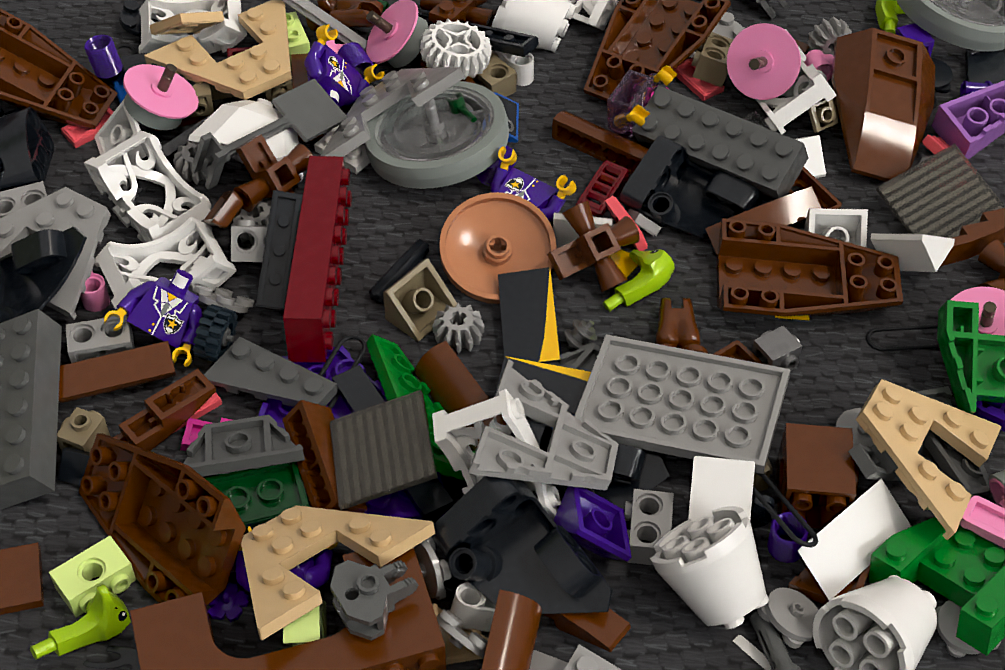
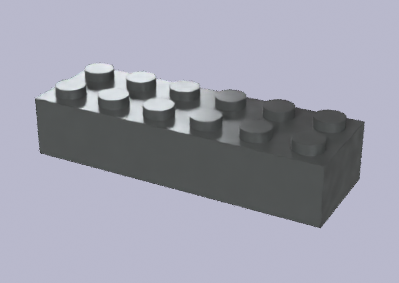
(724, 142)
(28, 406)

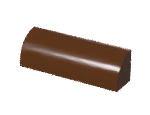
(597, 141)
(115, 371)
(451, 381)
(310, 427)
(512, 633)

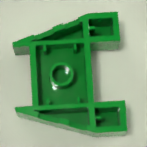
(971, 359)
(960, 568)

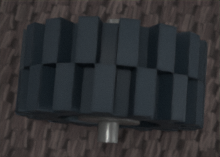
(215, 333)

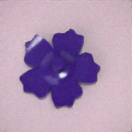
(228, 603)

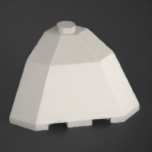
(243, 117)

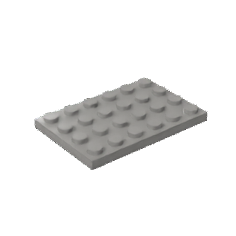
(684, 401)

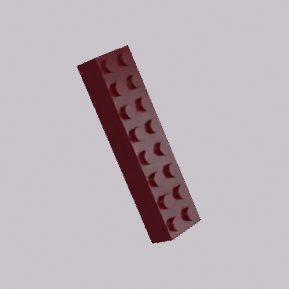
(316, 260)

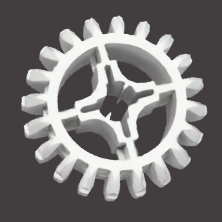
(456, 46)

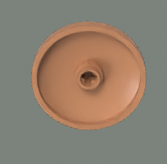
(491, 238)

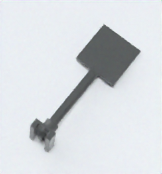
(304, 109)

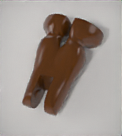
(349, 12)
(678, 326)

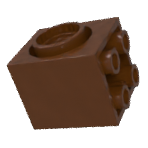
(816, 472)

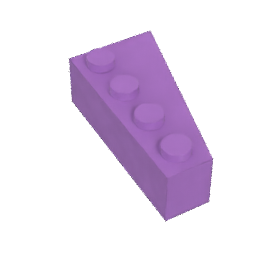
(972, 119)

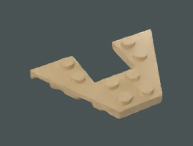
(246, 72)
(899, 423)
(300, 534)

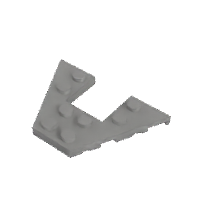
(420, 83)
(60, 212)
(576, 450)

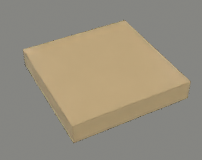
(186, 23)

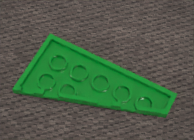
(397, 380)

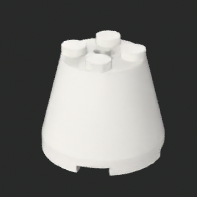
(536, 17)
(714, 566)
(876, 626)

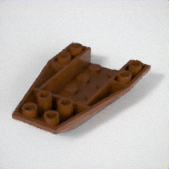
(650, 36)
(47, 78)
(882, 99)
(800, 273)
(163, 519)

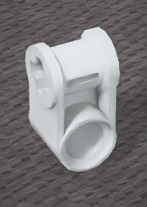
(522, 65)
(472, 608)

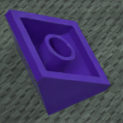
(594, 523)

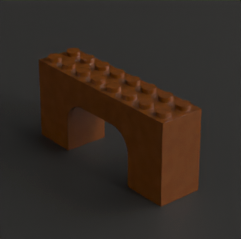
(181, 637)

